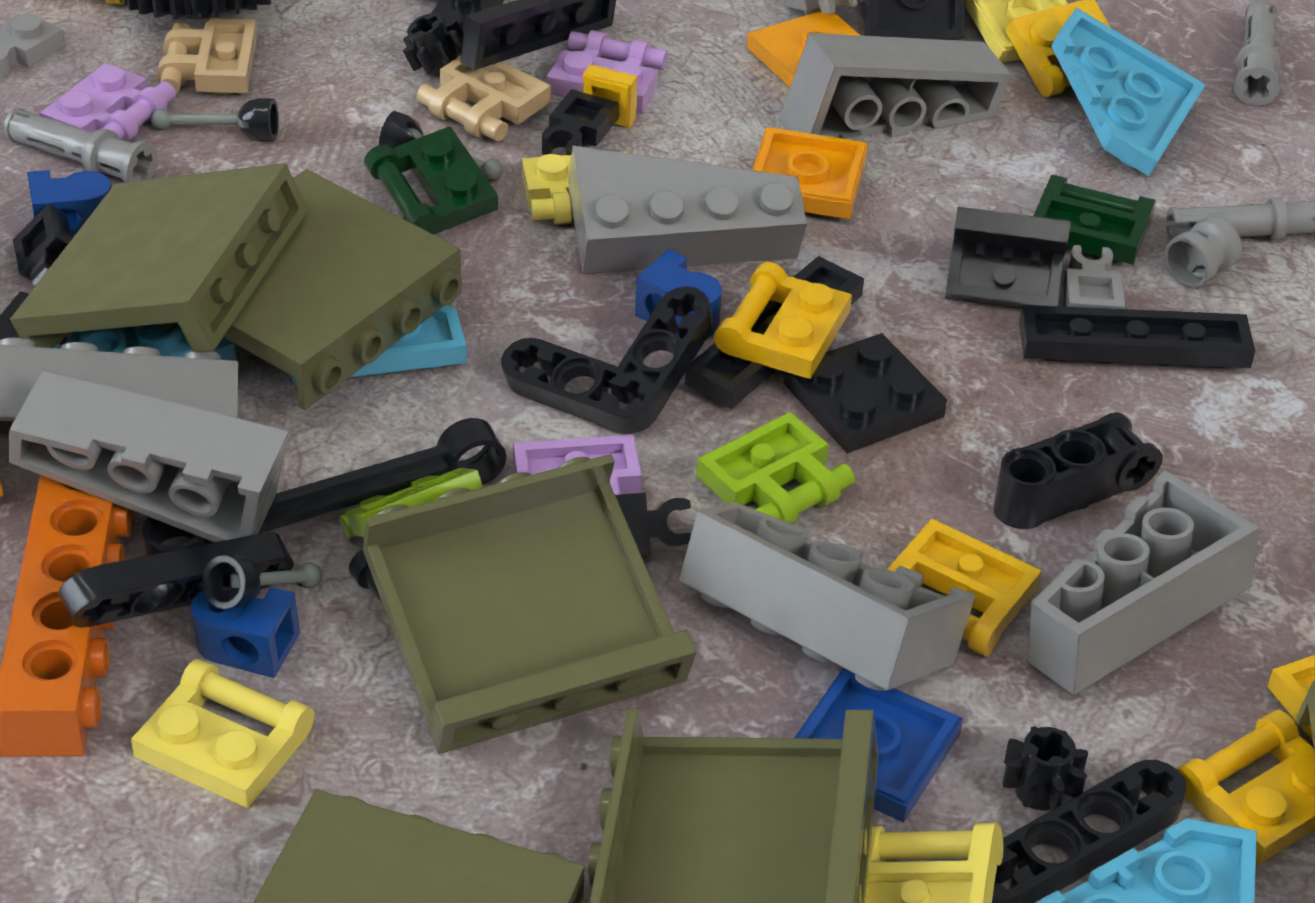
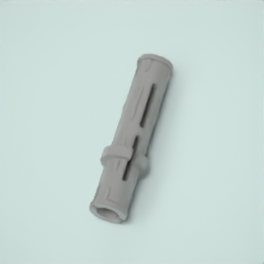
(1268, 219)

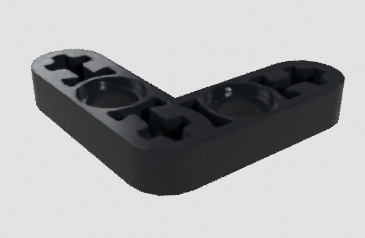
(628, 379)

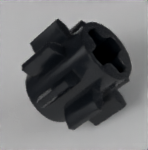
(432, 43)
(1044, 768)

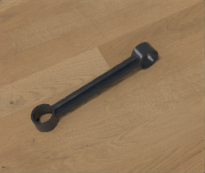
(358, 485)

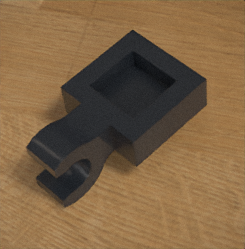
(41, 243)

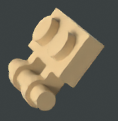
(223, 56)
(494, 89)

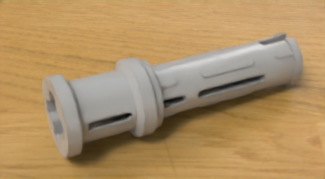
(1258, 60)
(96, 150)

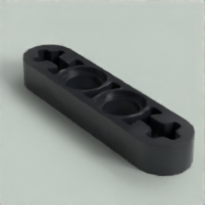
(160, 580)
(1083, 844)

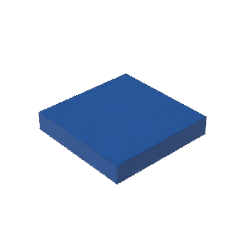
(909, 732)

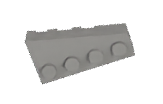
(890, 85)
(642, 205)
(190, 380)
(151, 455)
(1141, 583)
(824, 597)

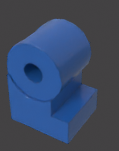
(74, 195)
(670, 273)
(248, 636)

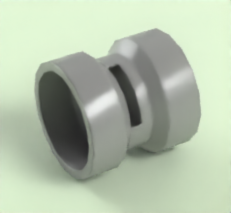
(1203, 251)

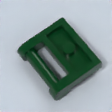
(445, 174)
(1098, 218)

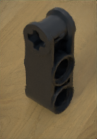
(1072, 471)

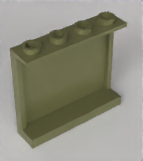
(167, 255)
(343, 289)
(522, 603)
(737, 818)
(377, 855)

